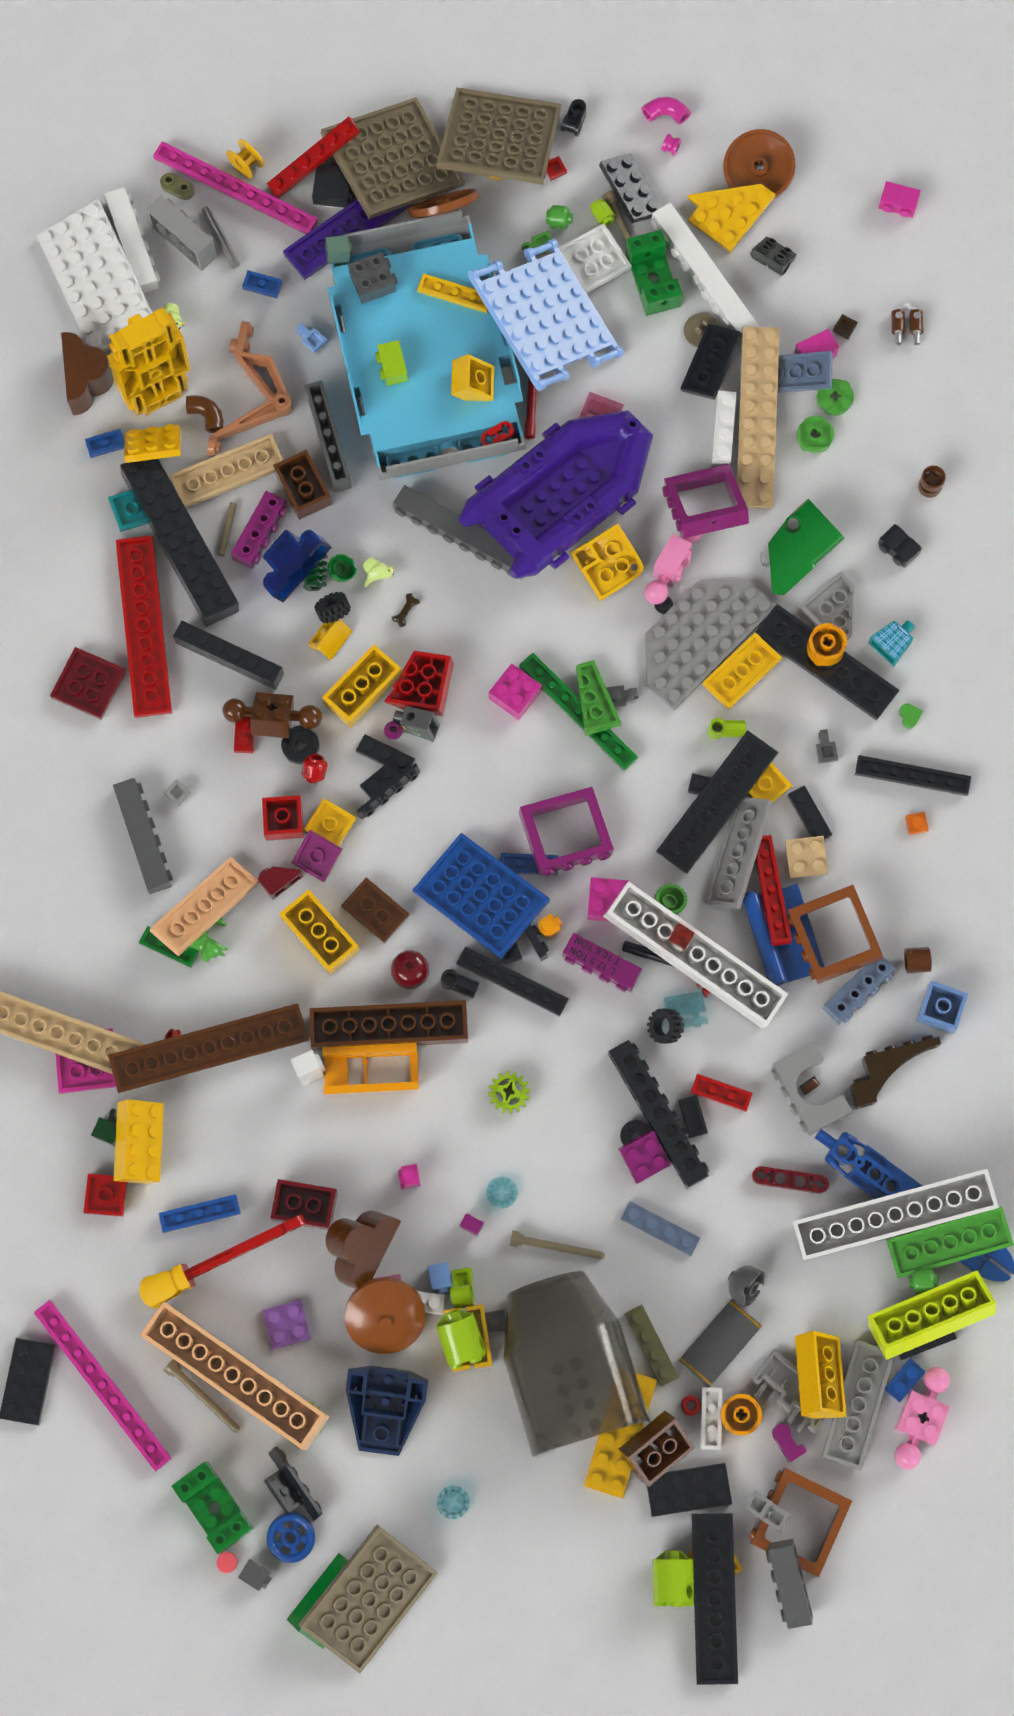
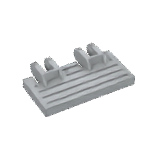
(782, 1378)

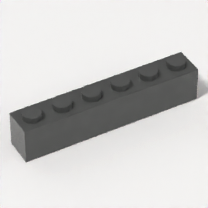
(328, 436)
(142, 836)

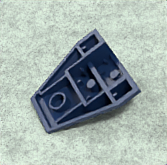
(384, 1406)

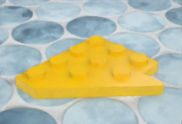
(729, 213)

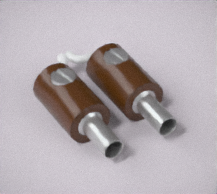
(898, 323)

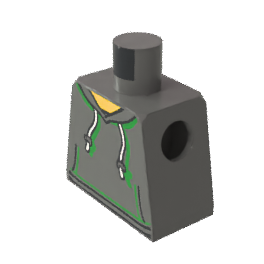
(418, 722)

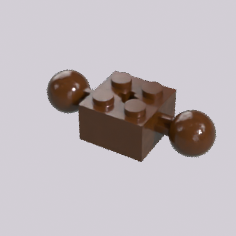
(272, 714)

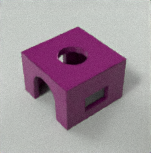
(471, 1224)

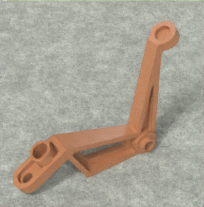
(276, 405)

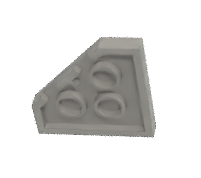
(832, 604)

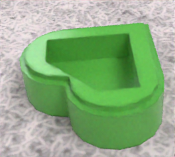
(910, 715)

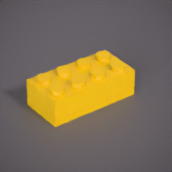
(362, 686)
(319, 932)
(138, 1141)

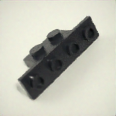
(383, 785)
(288, 1487)

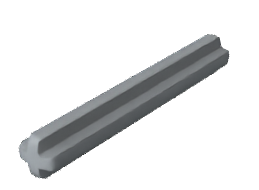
(220, 236)

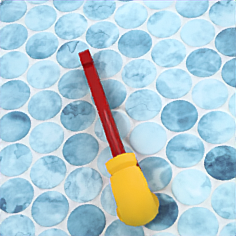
(170, 1284)

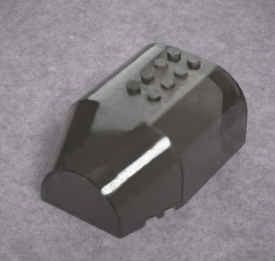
(569, 1364)

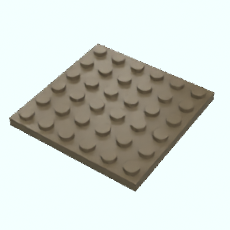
(499, 136)
(394, 159)

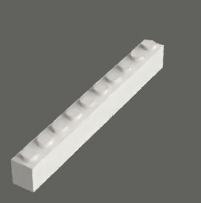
(702, 270)

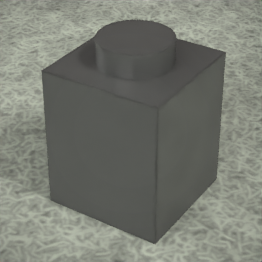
(255, 1575)

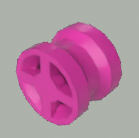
(671, 144)

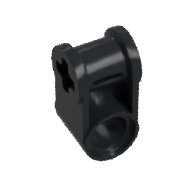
(574, 120)

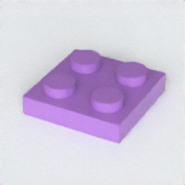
(286, 1324)

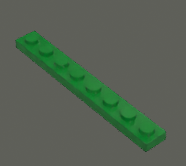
(571, 705)

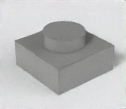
(177, 792)

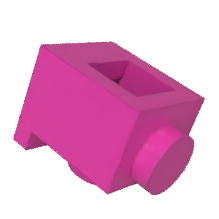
(409, 1176)

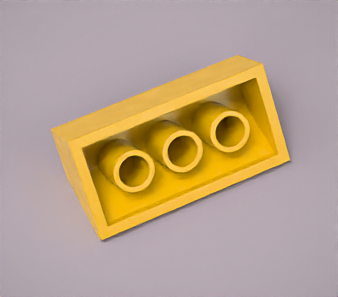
(820, 1375)

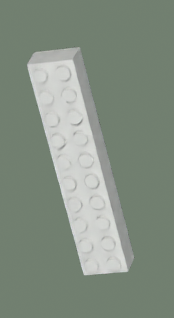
(701, 960)
(895, 1214)

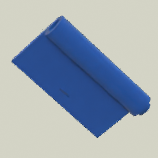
(780, 962)

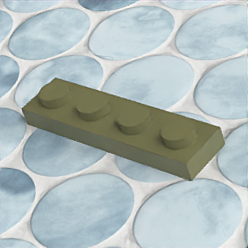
(651, 1345)

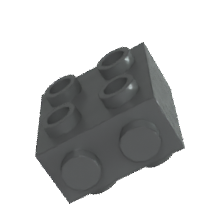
(372, 277)

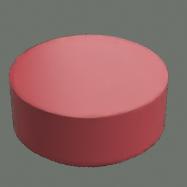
(227, 1562)

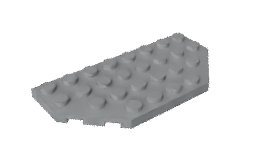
(700, 636)

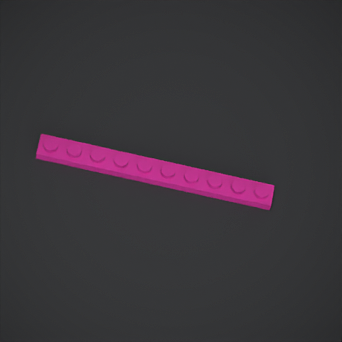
(235, 188)
(103, 1385)

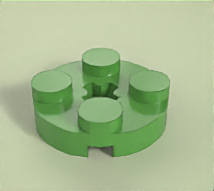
(844, 402)
(818, 444)

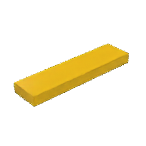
(451, 292)

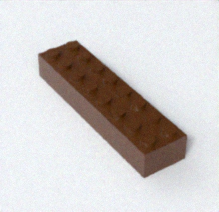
(389, 1024)

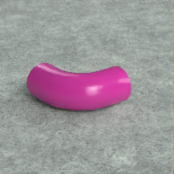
(666, 106)

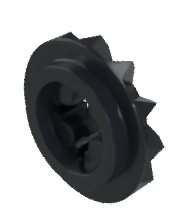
(632, 1126)

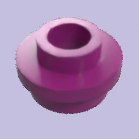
(390, 735)

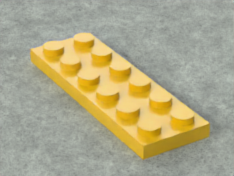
(608, 1467)

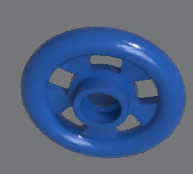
(276, 1546)

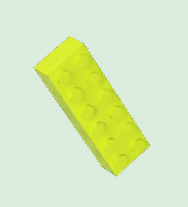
(931, 1315)

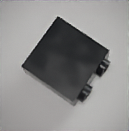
(331, 187)

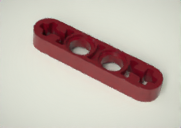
(790, 1180)

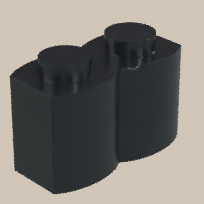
(899, 546)

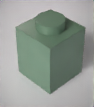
(338, 249)

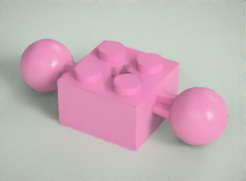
(669, 567)
(907, 1454)

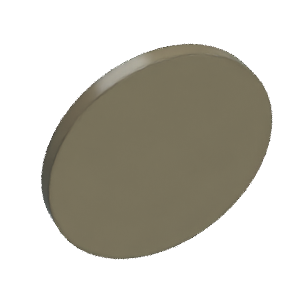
(696, 326)

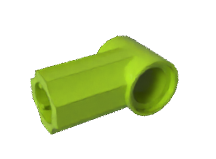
(729, 728)

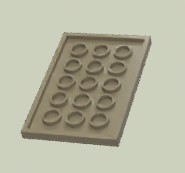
(368, 1599)

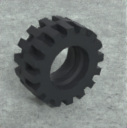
(332, 607)
(675, 1026)

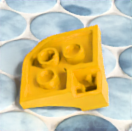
(607, 561)

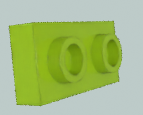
(462, 1288)

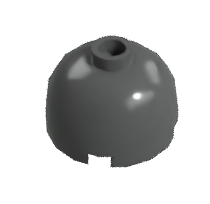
(744, 1284)

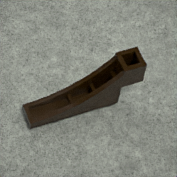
(882, 1065)

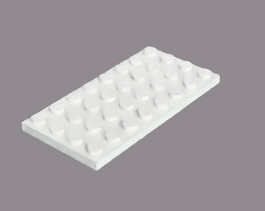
(93, 274)

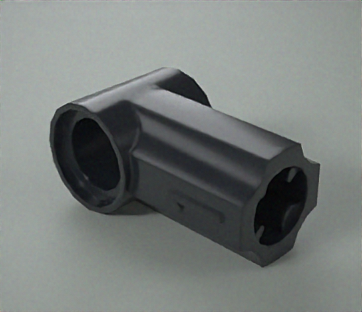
(461, 984)

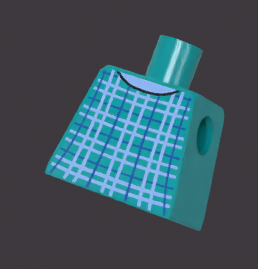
(892, 641)

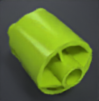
(460, 1338)
(673, 1579)

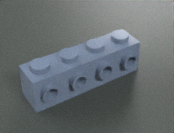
(857, 989)

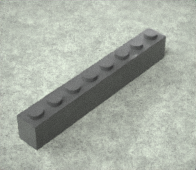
(447, 524)

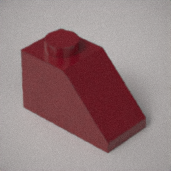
(278, 879)

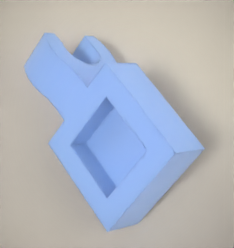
(311, 339)

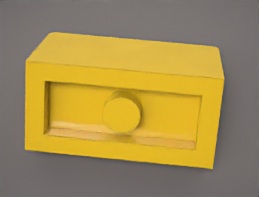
(330, 638)

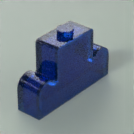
(292, 561)

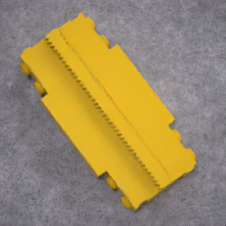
(149, 362)

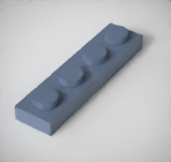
(660, 1228)

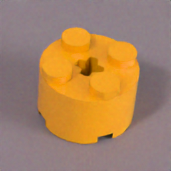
(831, 635)
(748, 1406)

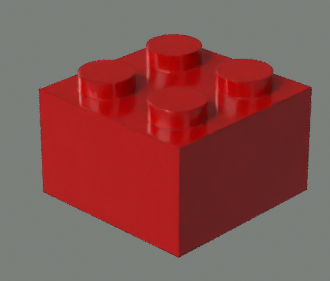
(283, 817)

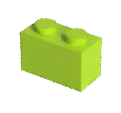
(392, 363)

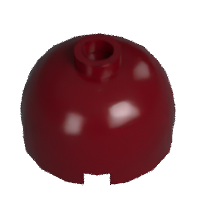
(409, 969)

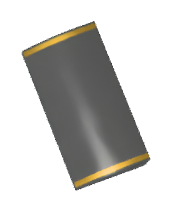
(720, 1343)

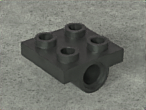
(774, 255)

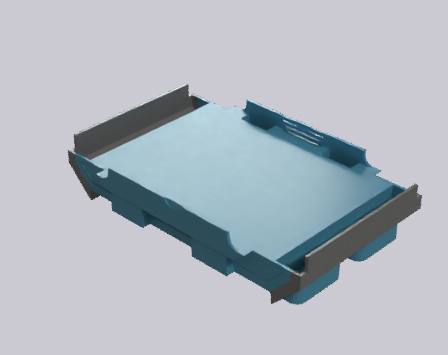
(418, 421)

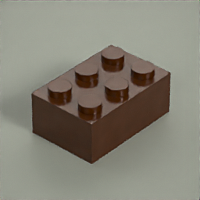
(302, 484)
(656, 1448)

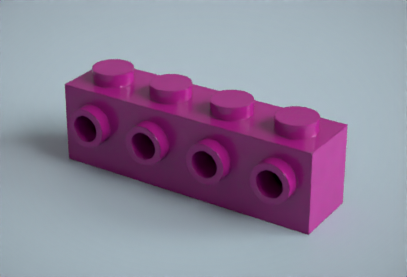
(259, 529)

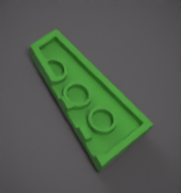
(595, 701)

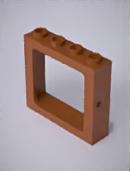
(844, 966)
(784, 1477)

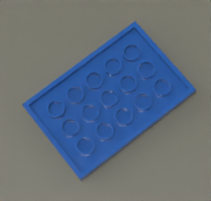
(481, 895)

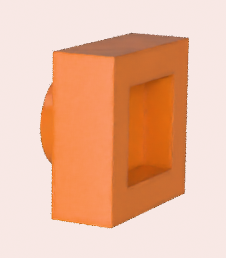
(916, 823)

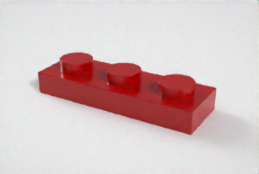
(721, 1092)

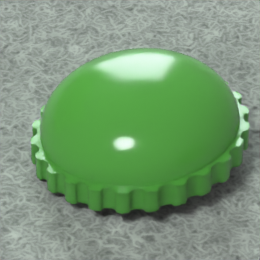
(672, 898)

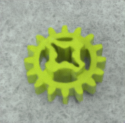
(518, 1095)

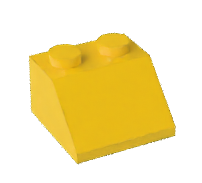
(472, 379)

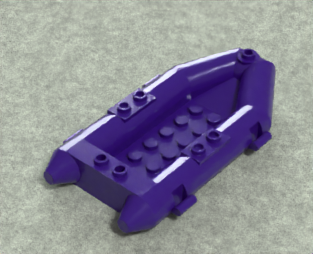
(562, 489)

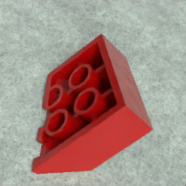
(423, 683)

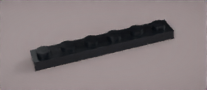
(912, 775)
(512, 981)

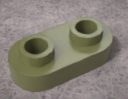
(176, 185)

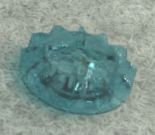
(508, 1185)
(462, 1499)

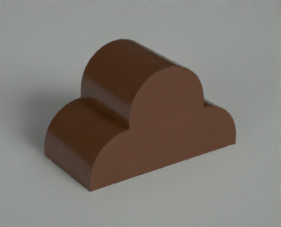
(85, 372)
(360, 1245)

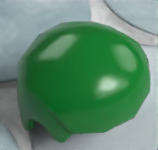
(341, 568)

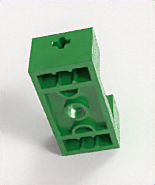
(648, 257)
(198, 1491)

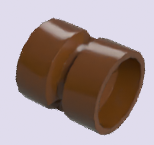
(931, 481)

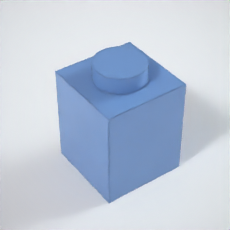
(440, 1277)

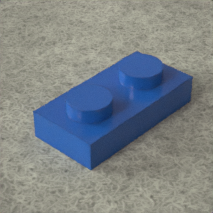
(262, 284)
(105, 443)
(904, 1380)

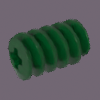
(314, 579)

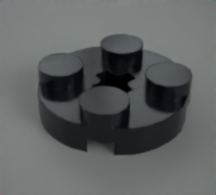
(307, 737)

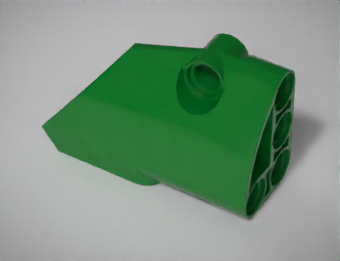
(798, 550)

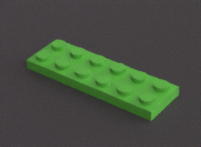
(949, 1242)

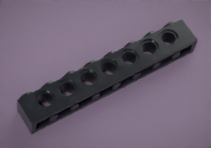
(688, 1177)

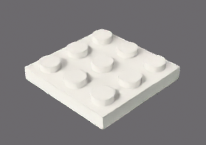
(595, 258)

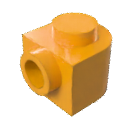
(549, 926)

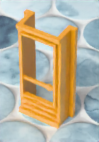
(337, 1067)

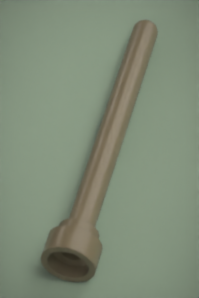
(612, 201)
(518, 1239)
(175, 1371)

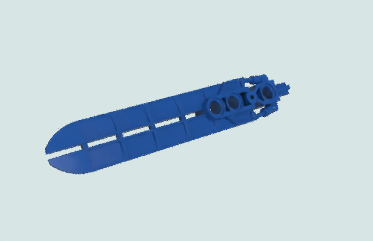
(876, 1189)

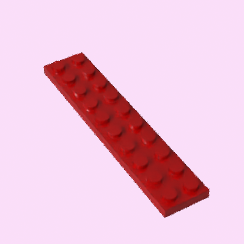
(143, 626)

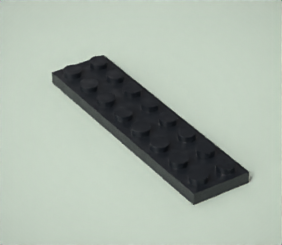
(847, 677)
(717, 802)
(714, 1599)

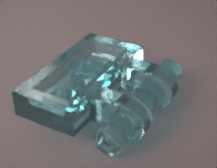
(688, 1004)

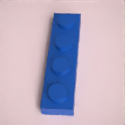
(199, 1213)

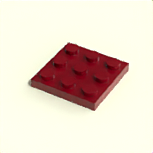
(88, 683)

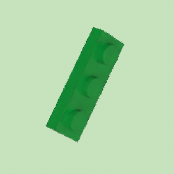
(152, 942)

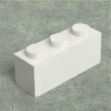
(308, 1067)

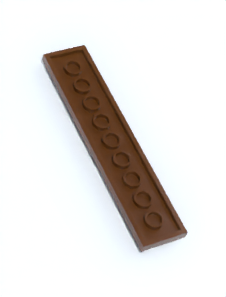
(207, 1048)

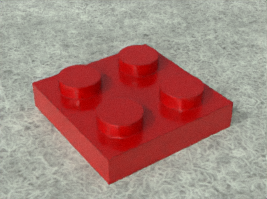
(105, 1196)

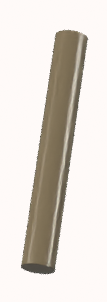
(227, 528)

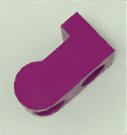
(783, 1438)

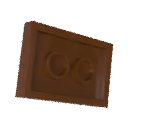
(375, 910)

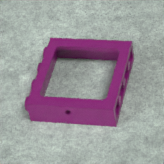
(702, 523)
(585, 857)

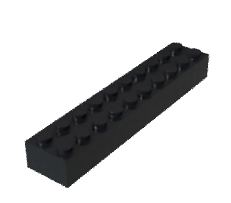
(180, 540)

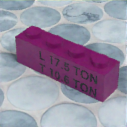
(601, 962)

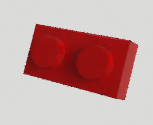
(243, 739)

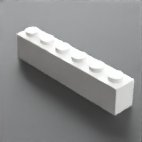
(131, 240)

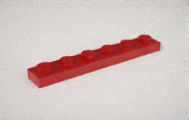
(313, 157)
(772, 893)

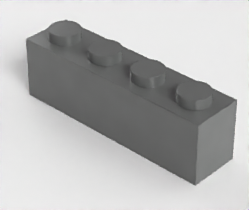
(790, 1583)

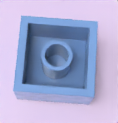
(941, 1007)

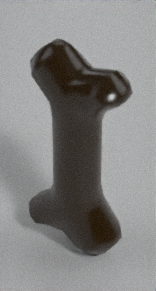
(410, 601)

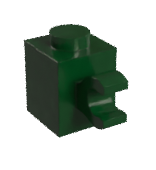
(106, 1129)

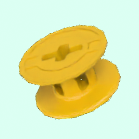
(245, 158)

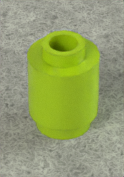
(602, 212)

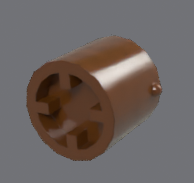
(917, 960)

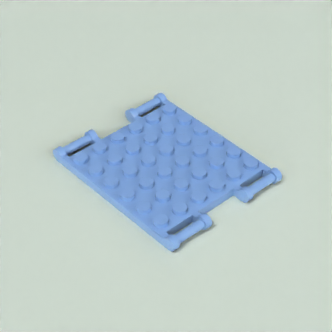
(545, 314)

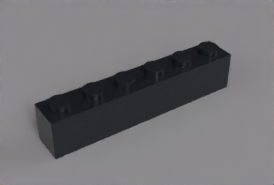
(228, 655)

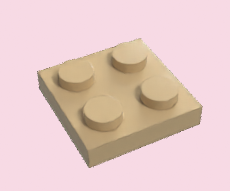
(806, 856)

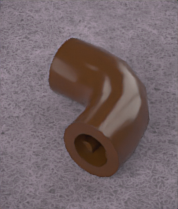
(208, 409)

